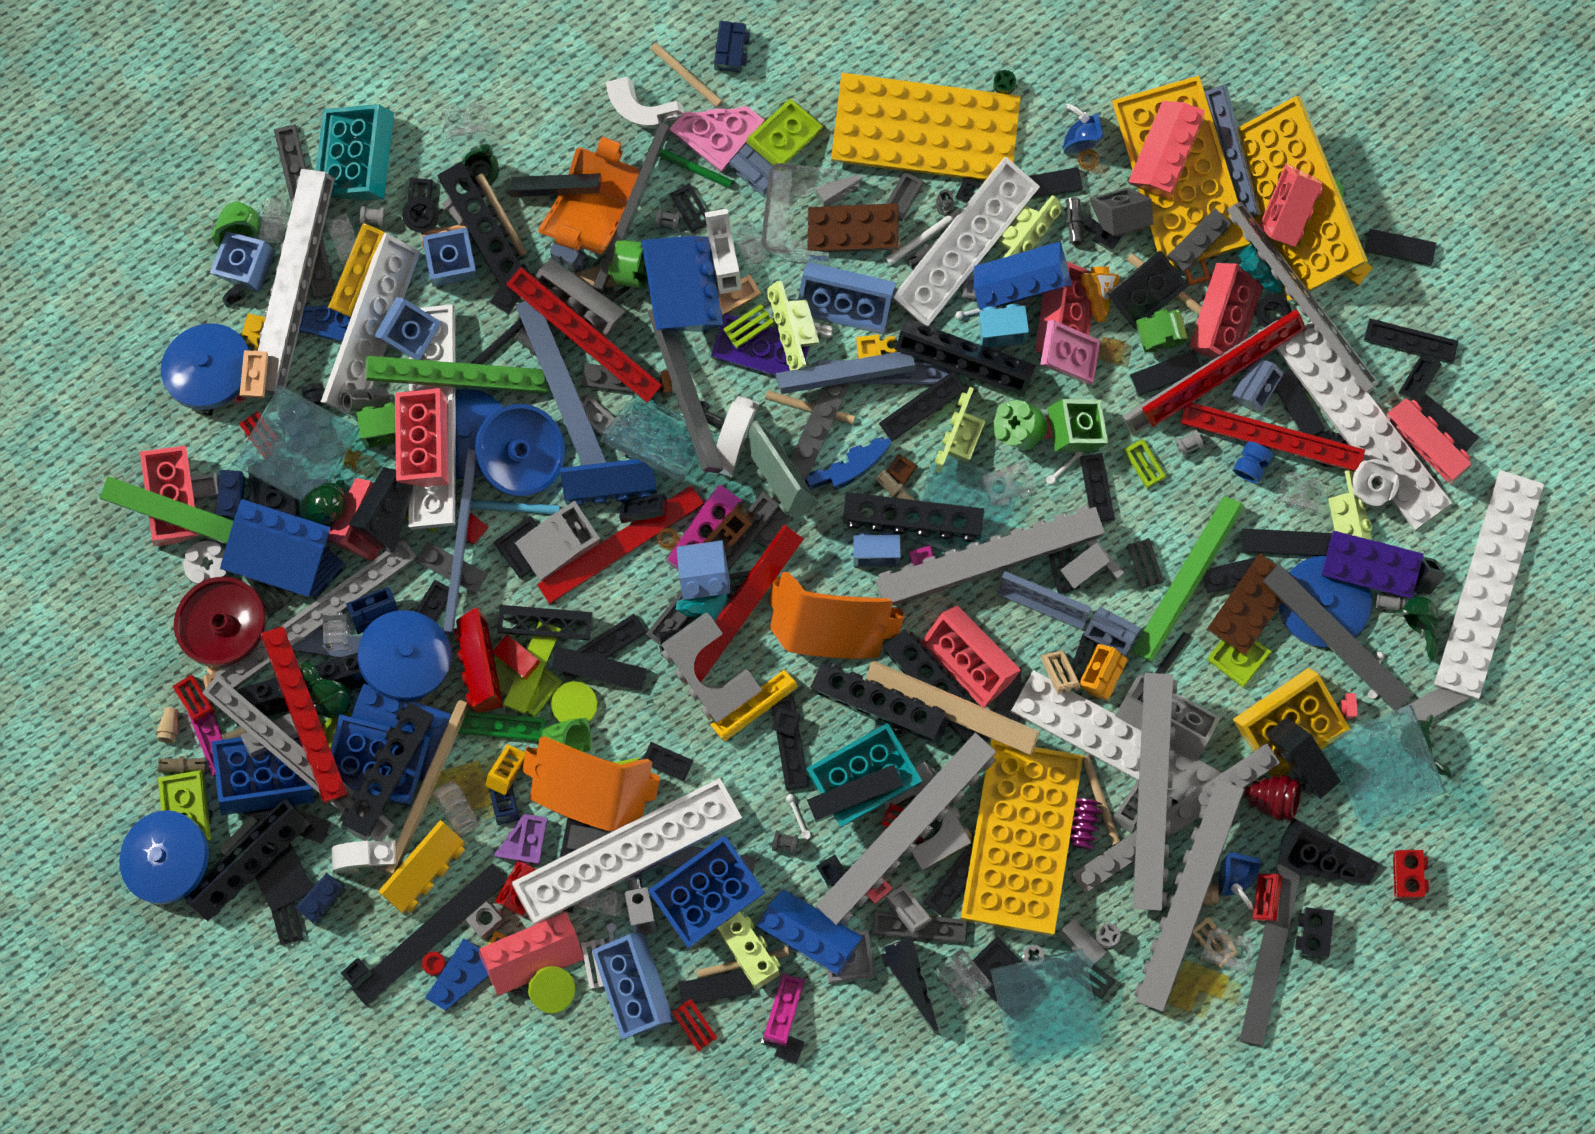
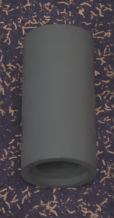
(354, 400)

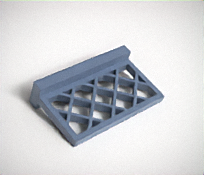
(1043, 600)

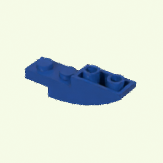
(859, 462)

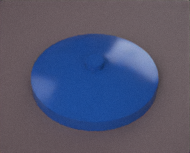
(204, 366)
(471, 411)
(519, 450)
(1343, 600)
(404, 655)
(164, 857)

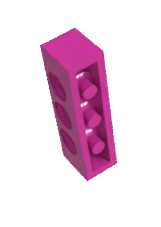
(719, 498)

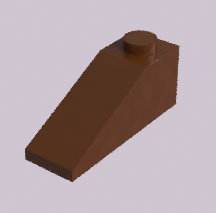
(732, 526)

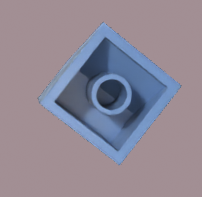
(449, 257)
(243, 261)
(407, 328)
(876, 549)
(703, 570)

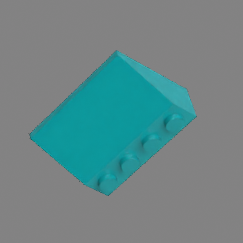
(356, 150)
(860, 759)

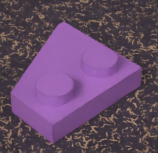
(525, 840)

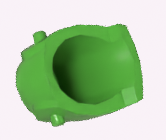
(236, 219)
(571, 733)

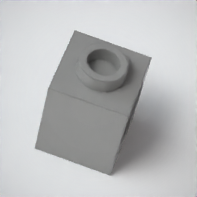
(474, 919)

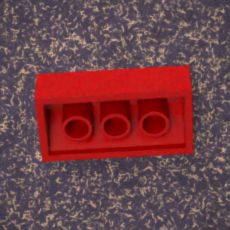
(478, 662)

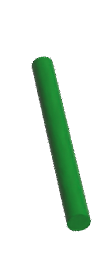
(693, 167)

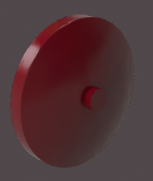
(219, 622)

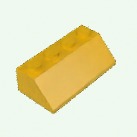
(422, 868)

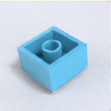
(1003, 326)

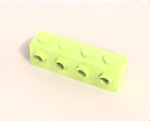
(749, 950)

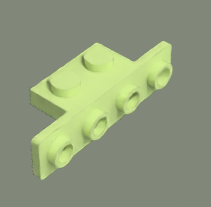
(1029, 227)
(794, 325)
(964, 435)
(1350, 512)

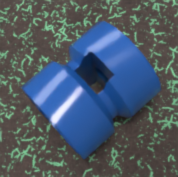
(1254, 459)

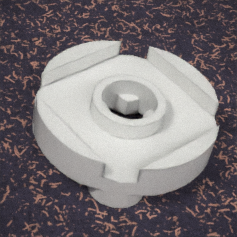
(1362, 482)
(194, 559)

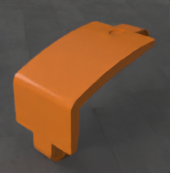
(592, 218)
(830, 623)
(588, 786)

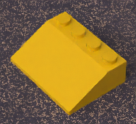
(1302, 701)

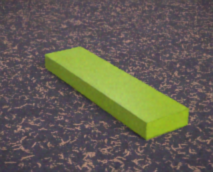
(522, 689)

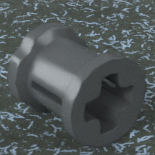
(675, 218)
(785, 842)

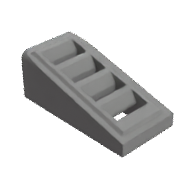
(836, 190)
(1123, 821)

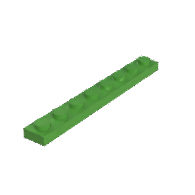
(455, 375)

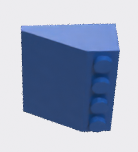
(682, 283)
(275, 548)
(383, 711)
(354, 751)
(254, 782)
(706, 891)

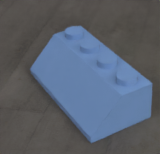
(847, 297)
(632, 985)

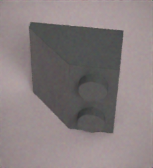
(1123, 211)

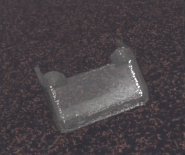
(784, 185)

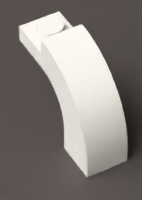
(624, 100)
(723, 251)
(734, 433)
(360, 854)

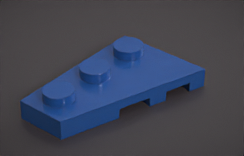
(324, 322)
(459, 976)

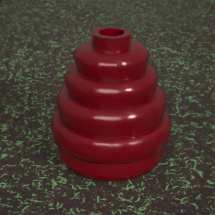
(1275, 797)

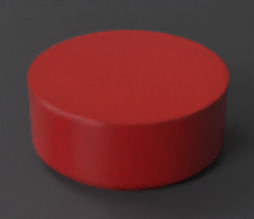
(433, 963)

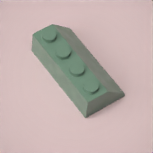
(778, 471)

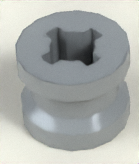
(1109, 932)

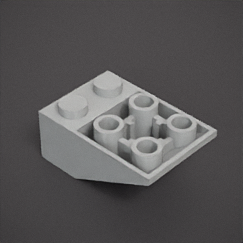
(558, 541)

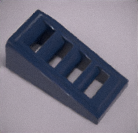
(504, 816)

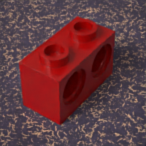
(1402, 874)
(508, 897)

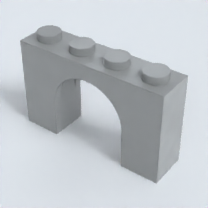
(682, 651)
(951, 836)

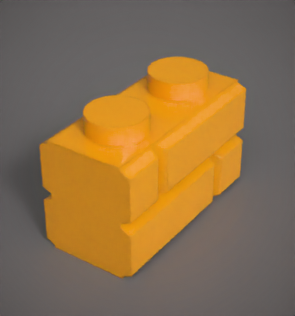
(1103, 672)

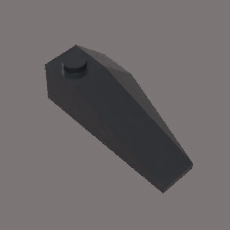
(1317, 854)
(905, 967)

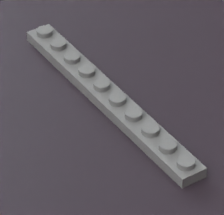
(1307, 303)
(311, 618)
(280, 744)
(1179, 817)

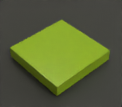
(1235, 665)

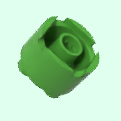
(628, 264)
(1162, 331)
(1020, 424)

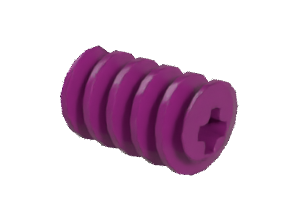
(1084, 823)

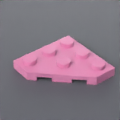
(717, 133)

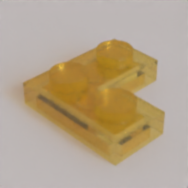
(471, 780)
(1195, 979)

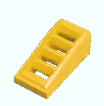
(501, 782)

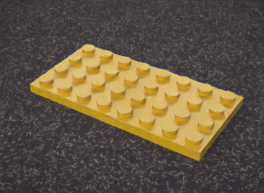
(923, 127)
(1205, 177)
(1329, 238)
(1022, 839)

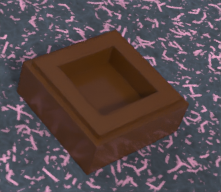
(665, 381)
(901, 469)

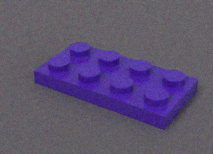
(761, 353)
(1372, 564)

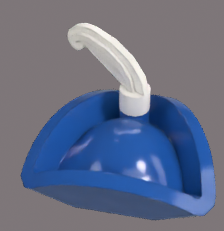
(1084, 133)
(1237, 875)

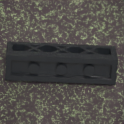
(545, 616)

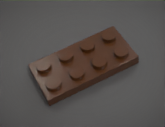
(853, 228)
(1247, 608)

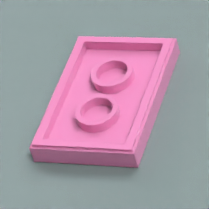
(1070, 352)

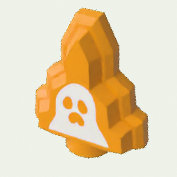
(1096, 286)

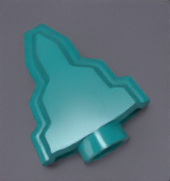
(1259, 269)
(698, 606)

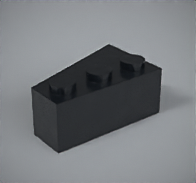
(383, 511)
(1304, 757)

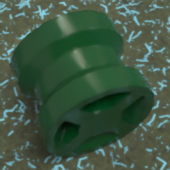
(1003, 78)

